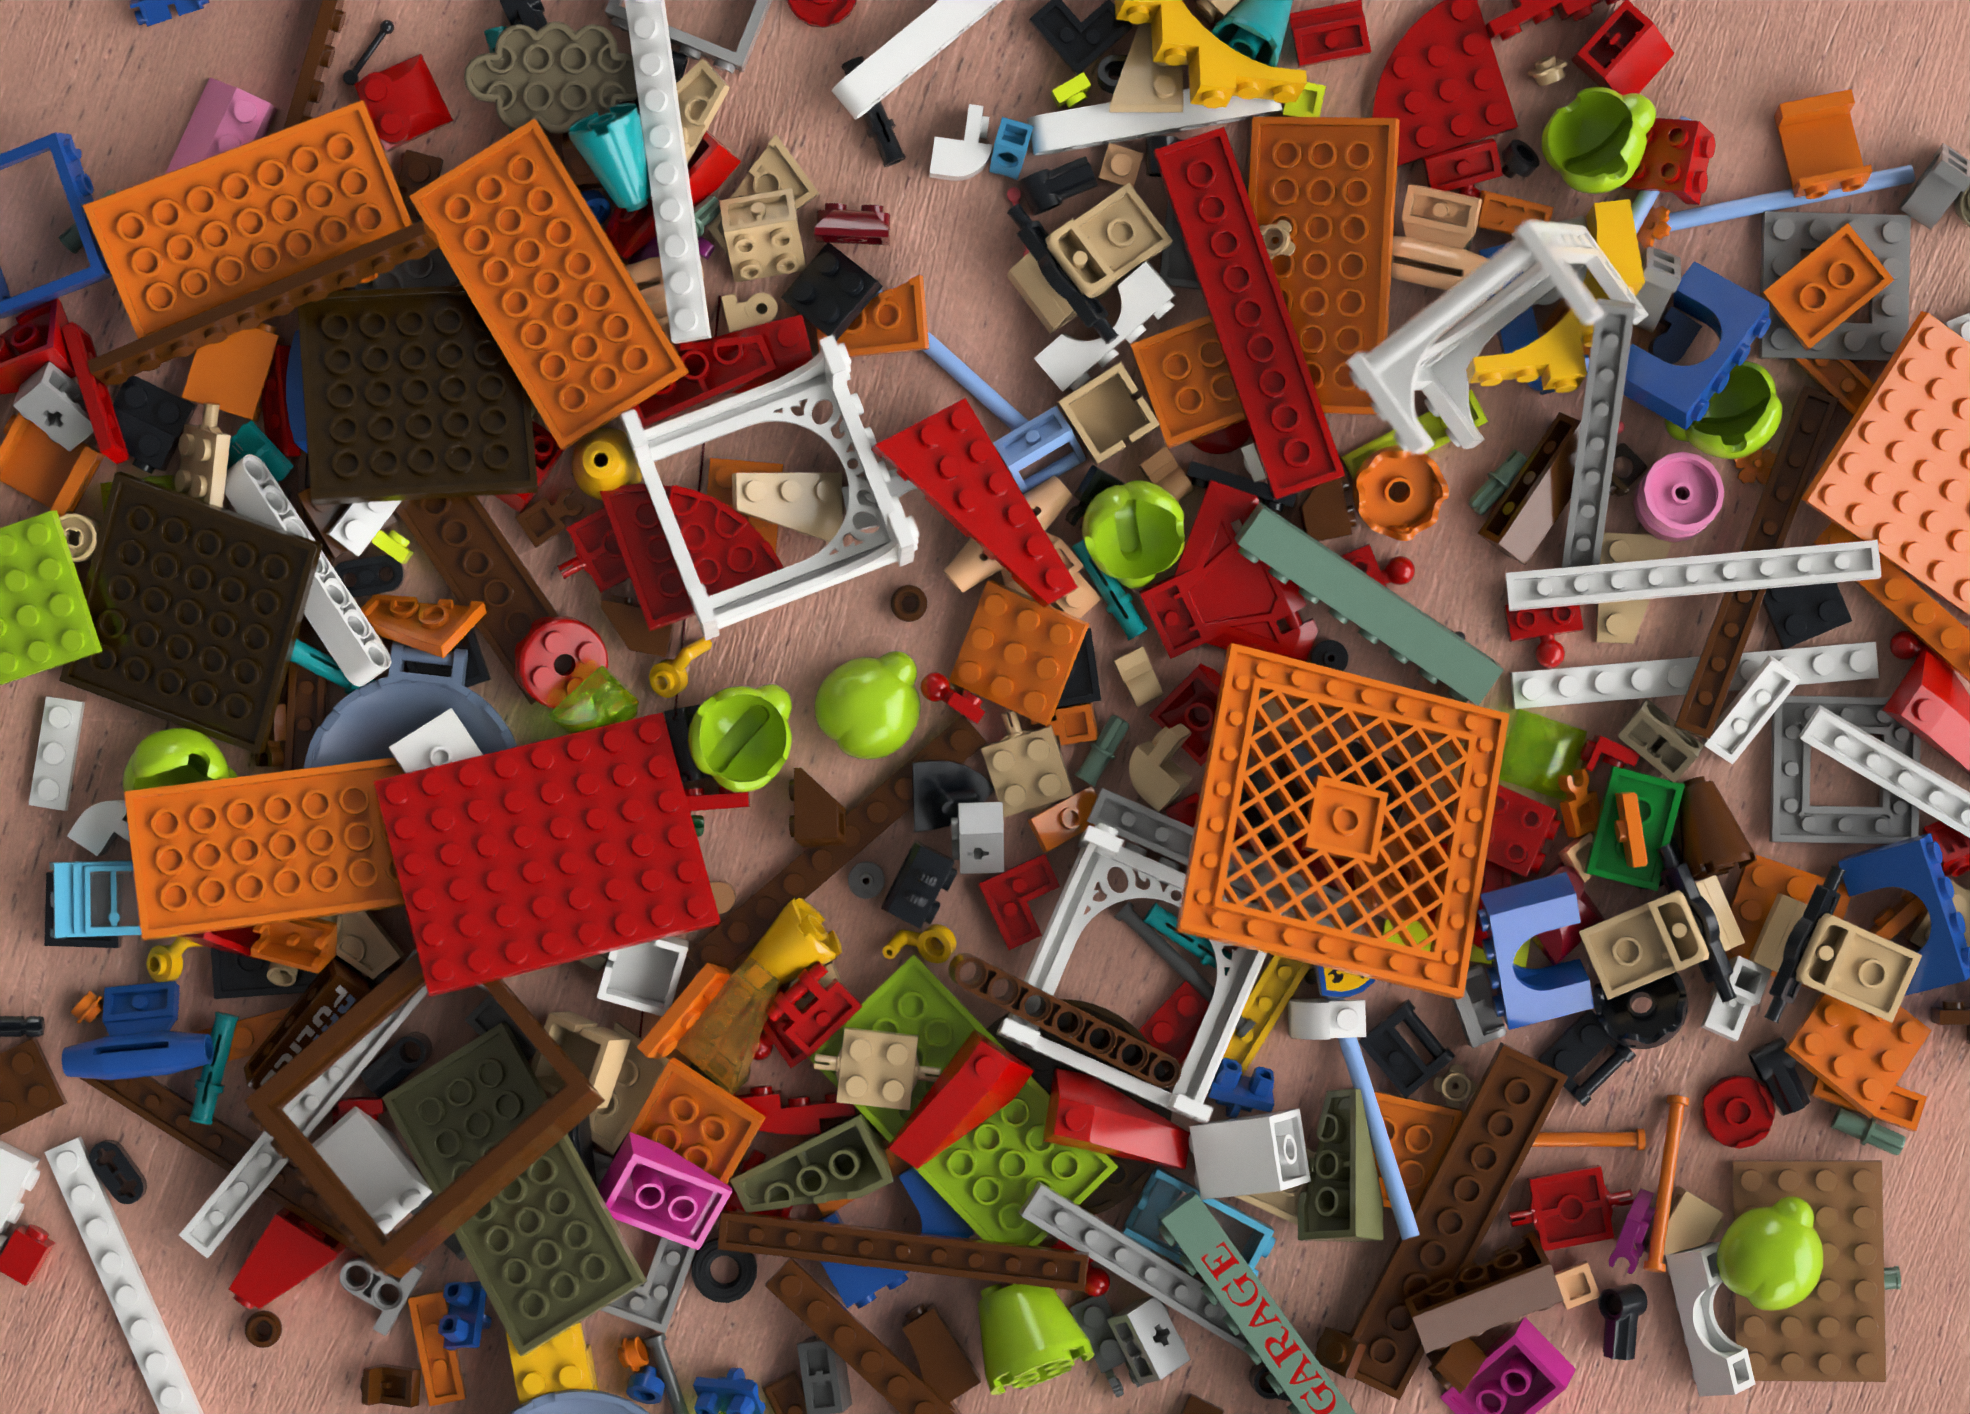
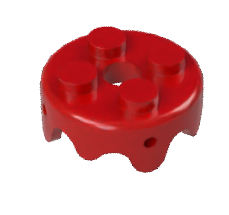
(540, 648)

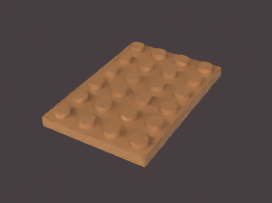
(1841, 1323)

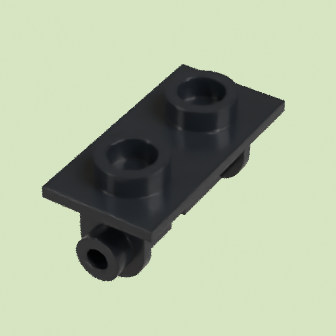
(678, 726)

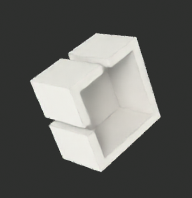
(644, 975)

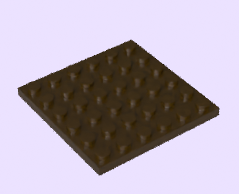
(410, 399)
(193, 611)

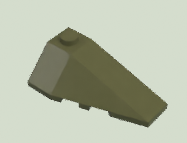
(830, 1166)
(1344, 1187)

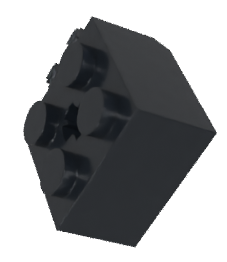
(918, 885)

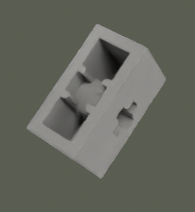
(55, 406)
(979, 837)
(1148, 1339)

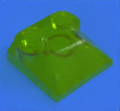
(596, 703)
(1540, 752)

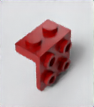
(1675, 159)
(1520, 832)

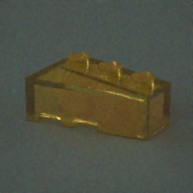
(731, 1025)

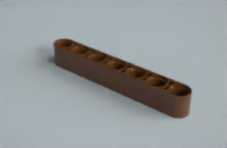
(1082, 1023)

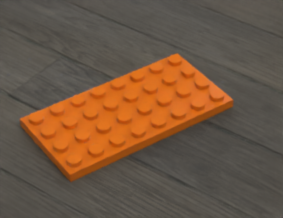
(1339, 196)
(247, 217)
(549, 284)
(261, 849)

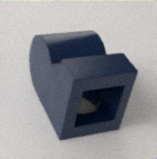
(1676, 337)

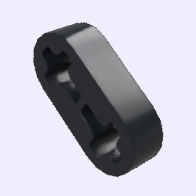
(125, 1166)

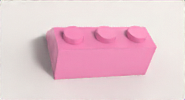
(222, 122)

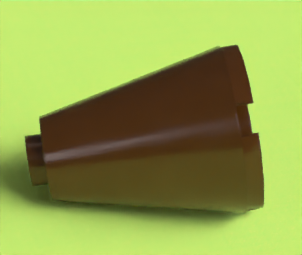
(1710, 832)

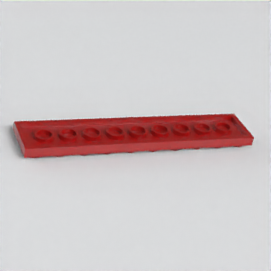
(1249, 313)

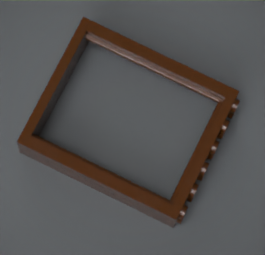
(468, 1191)

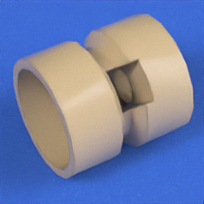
(81, 535)

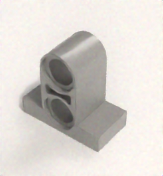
(1937, 187)
(1661, 278)
(371, 1290)

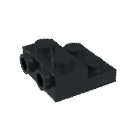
(150, 422)

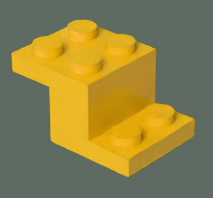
(554, 1366)

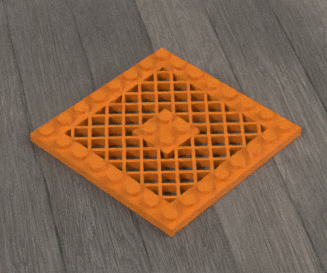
(1343, 822)

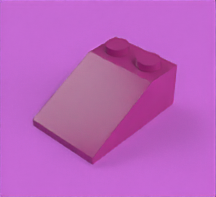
(662, 1192)
(1516, 1377)

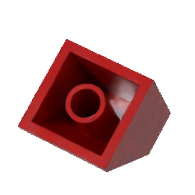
(282, 1259)

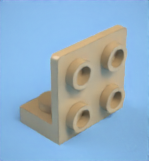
(762, 235)

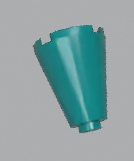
(1256, 29)
(615, 154)

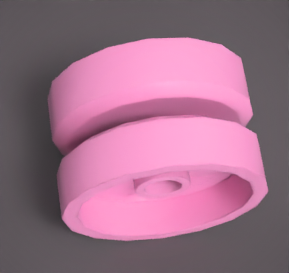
(1674, 477)

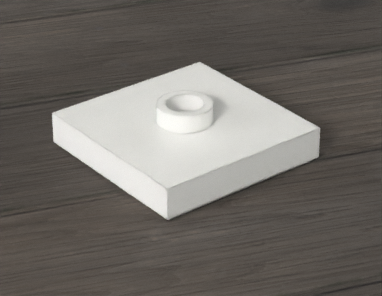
(435, 744)

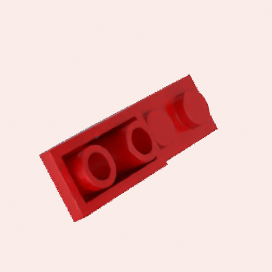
(1539, 11)
(798, 1116)

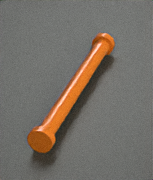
(1592, 1139)
(1666, 1183)

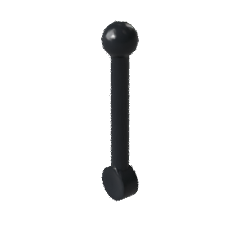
(351, 76)

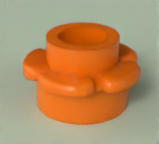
(87, 1008)
(633, 1353)

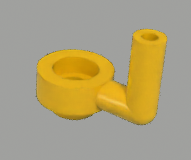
(675, 670)
(926, 943)
(166, 961)

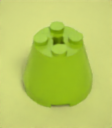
(1027, 1336)

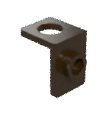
(1620, 485)

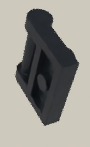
(1577, 1048)
(1397, 1057)

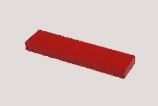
(95, 395)

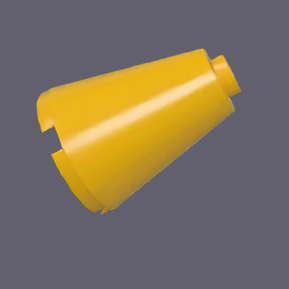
(621, 465)
(795, 942)

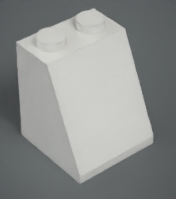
(1249, 1154)
(373, 1167)

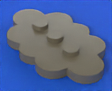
(552, 75)

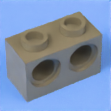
(1659, 742)

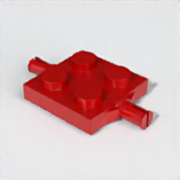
(596, 551)
(1571, 1208)

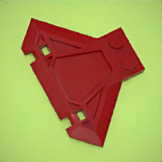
(1222, 594)

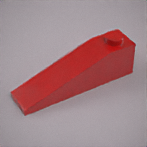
(713, 372)

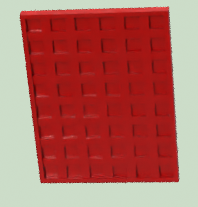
(545, 853)

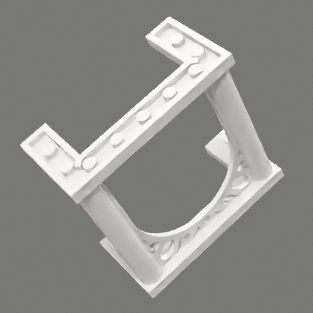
(1415, 362)
(817, 380)
(1097, 855)

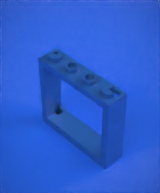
(78, 191)

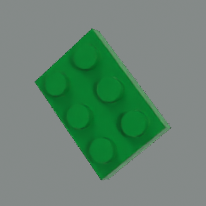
(1658, 810)

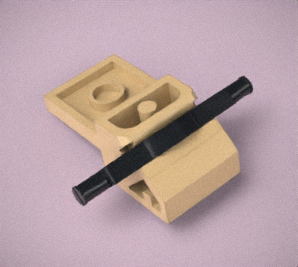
(1084, 259)
(1667, 935)
(1831, 955)

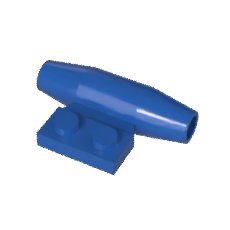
(139, 1037)

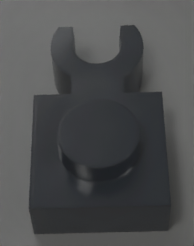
(1093, 483)

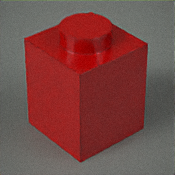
(25, 1253)

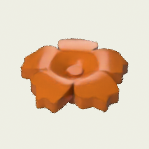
(1654, 226)
(1755, 466)

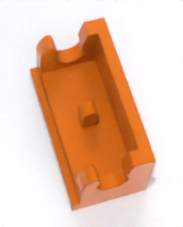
(297, 943)

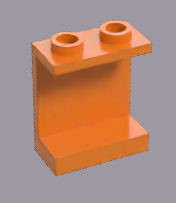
(1821, 145)
(233, 371)
(45, 468)

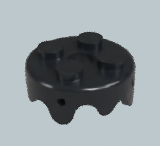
(1648, 1028)

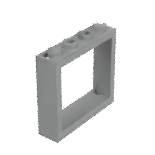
(695, 47)

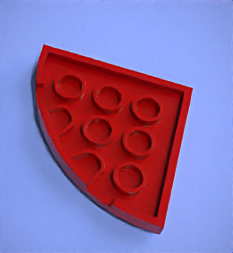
(1444, 84)
(718, 539)

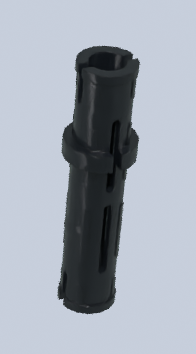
(879, 126)

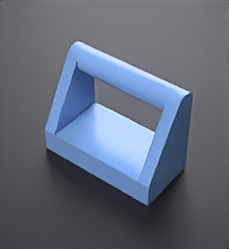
(1035, 441)

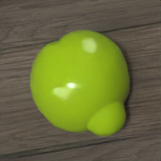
(1598, 138)
(1737, 418)
(1134, 532)
(870, 705)
(742, 736)
(175, 759)
(1772, 1254)

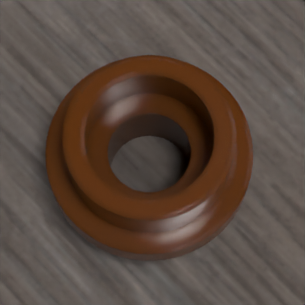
(917, 594)
(253, 1334)

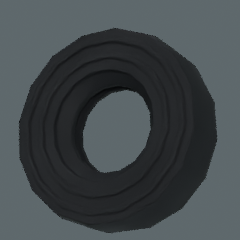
(719, 1291)

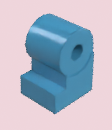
(1010, 148)

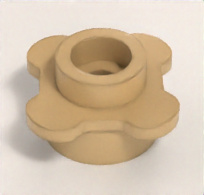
(1548, 70)
(1282, 231)
(1444, 1085)

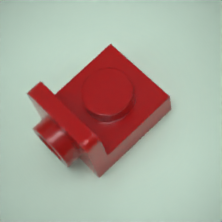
(1613, 752)
(1954, 848)
(369, 1104)

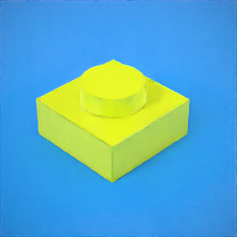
(1071, 92)
(1308, 103)
(394, 545)

